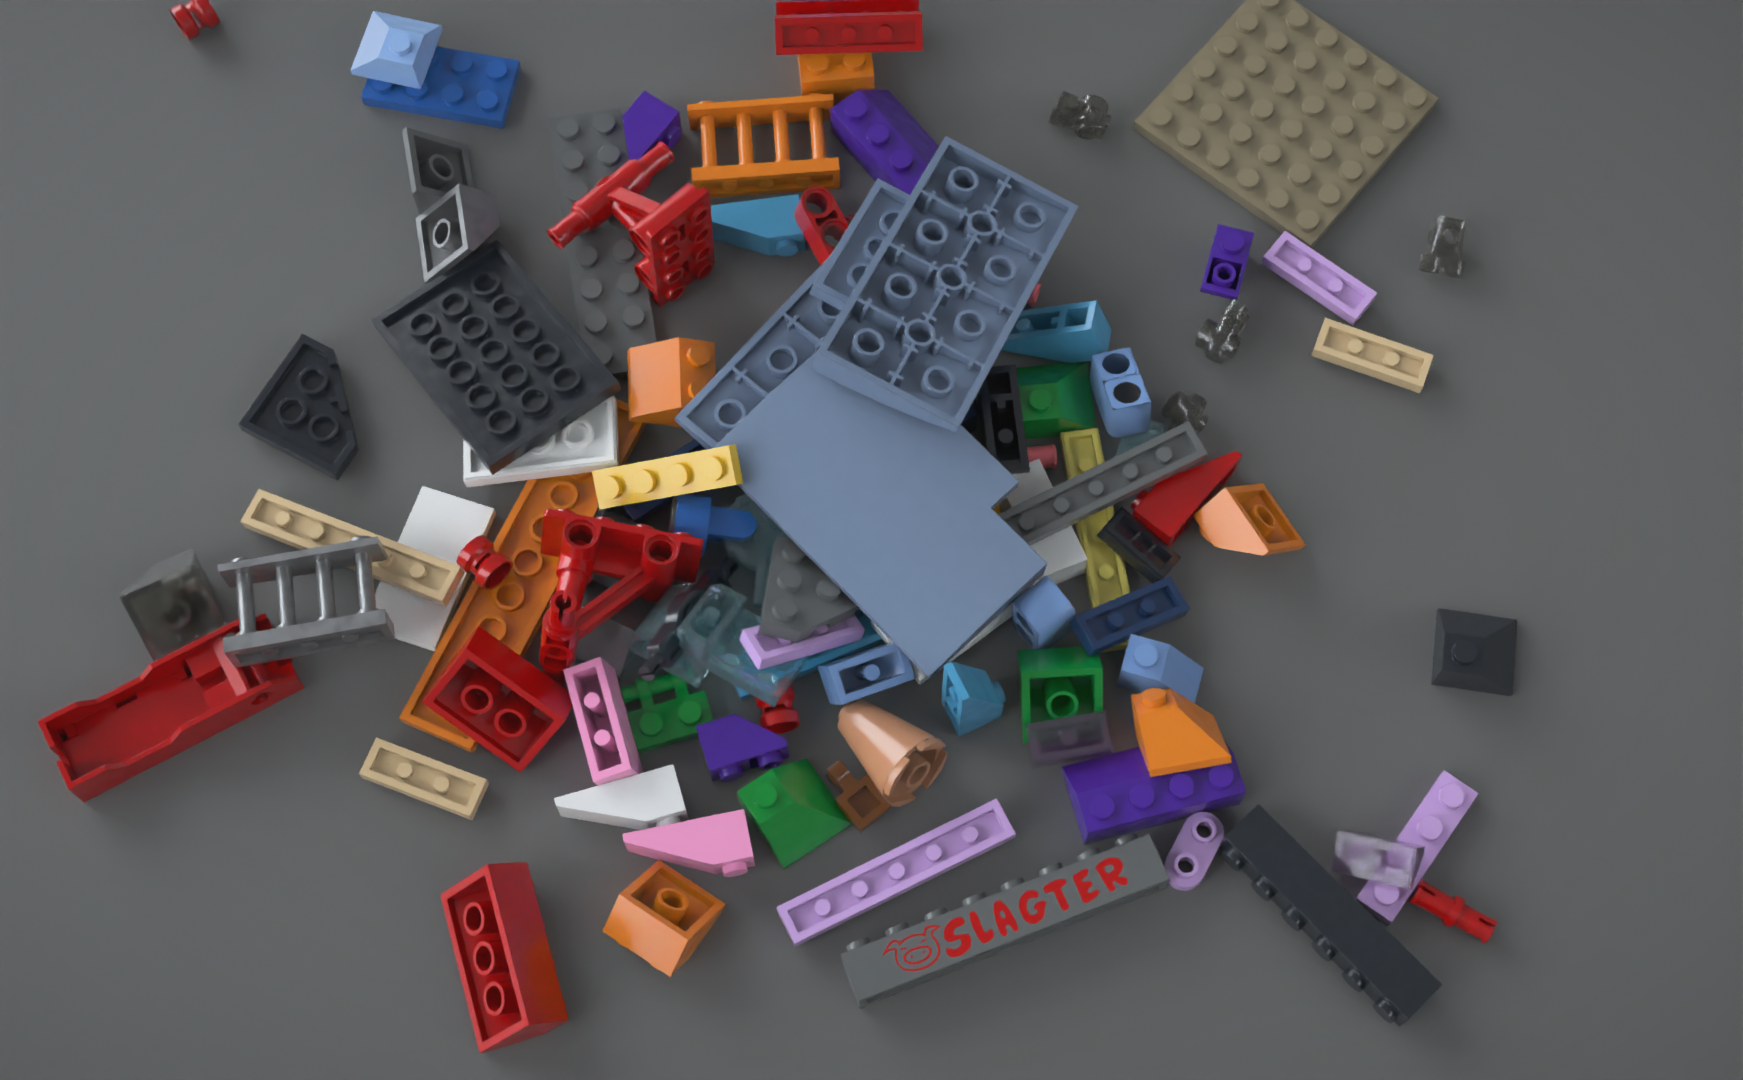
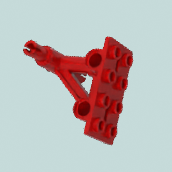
(670, 234)
(588, 546)

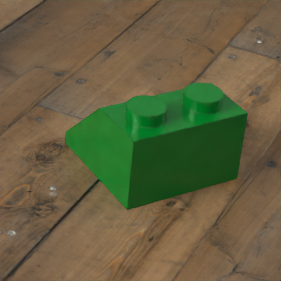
(1057, 684)

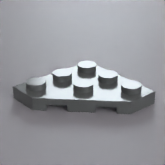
(800, 596)

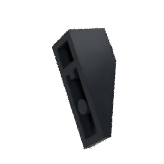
(1003, 419)

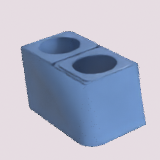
(1116, 368)
(1043, 615)

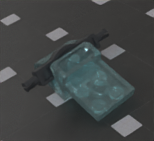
(699, 631)

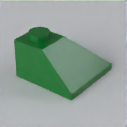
(1055, 399)
(792, 811)

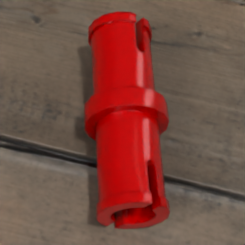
(1453, 911)

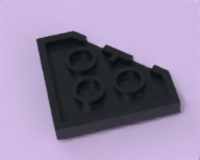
(306, 410)

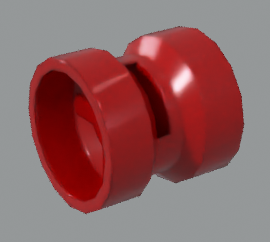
(201, 11)
(484, 562)
(781, 717)

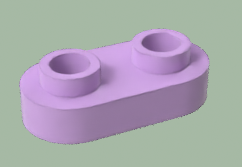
(1194, 849)

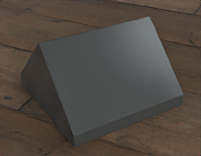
(434, 166)
(614, 635)

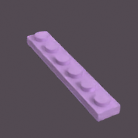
(895, 872)

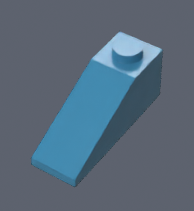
(760, 225)
(1061, 332)
(970, 697)

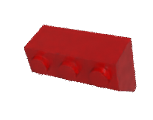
(499, 699)

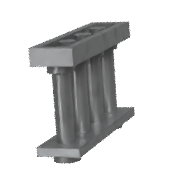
(325, 633)

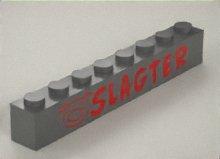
(1004, 919)

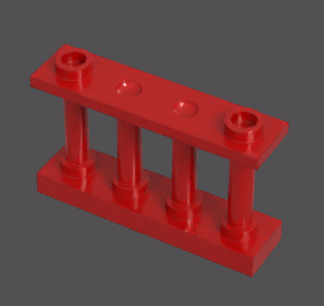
(847, 26)

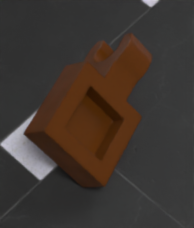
(859, 799)

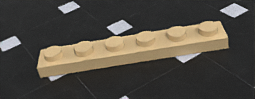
(308, 529)

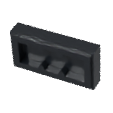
(1138, 546)

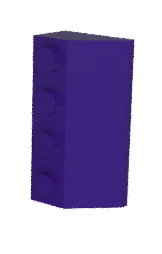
(883, 137)
(1119, 797)

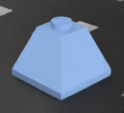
(396, 50)

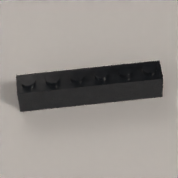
(1329, 916)

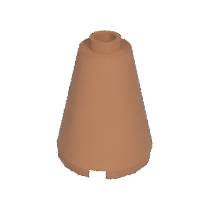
(891, 750)

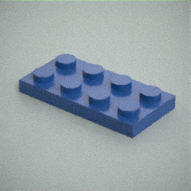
(456, 88)

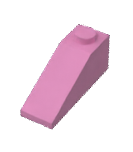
(706, 843)

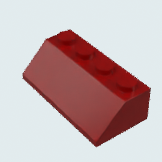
(503, 956)

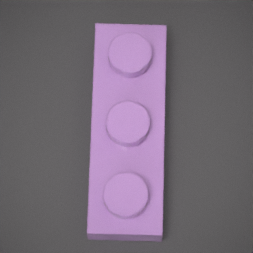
(1319, 278)
(771, 651)

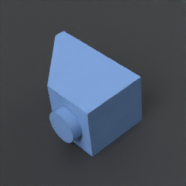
(1158, 665)
(865, 673)

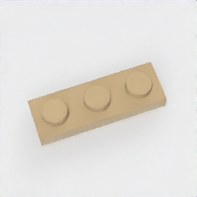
(1372, 355)
(424, 778)

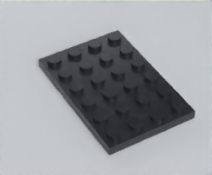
(496, 356)

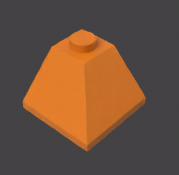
(1248, 522)
(1176, 733)

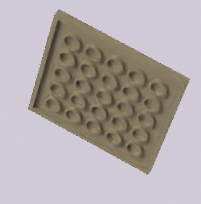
(1286, 116)

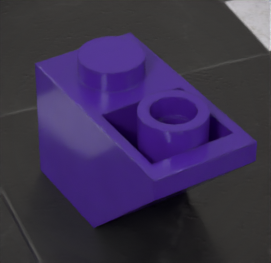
(648, 123)
(1227, 262)
(738, 746)

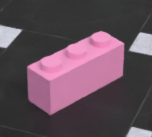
(602, 721)

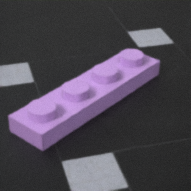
(1427, 827)

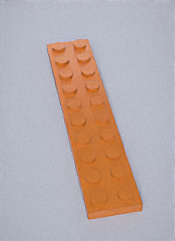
(517, 605)

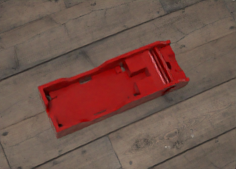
(163, 712)

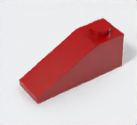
(1173, 501)

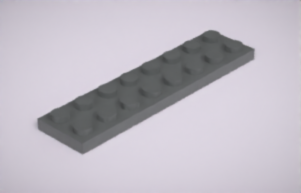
(607, 294)

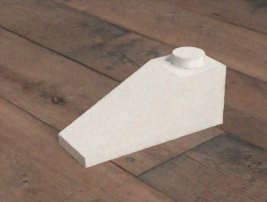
(630, 802)

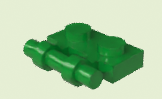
(667, 721)

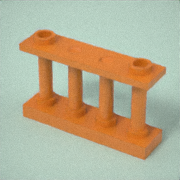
(769, 177)

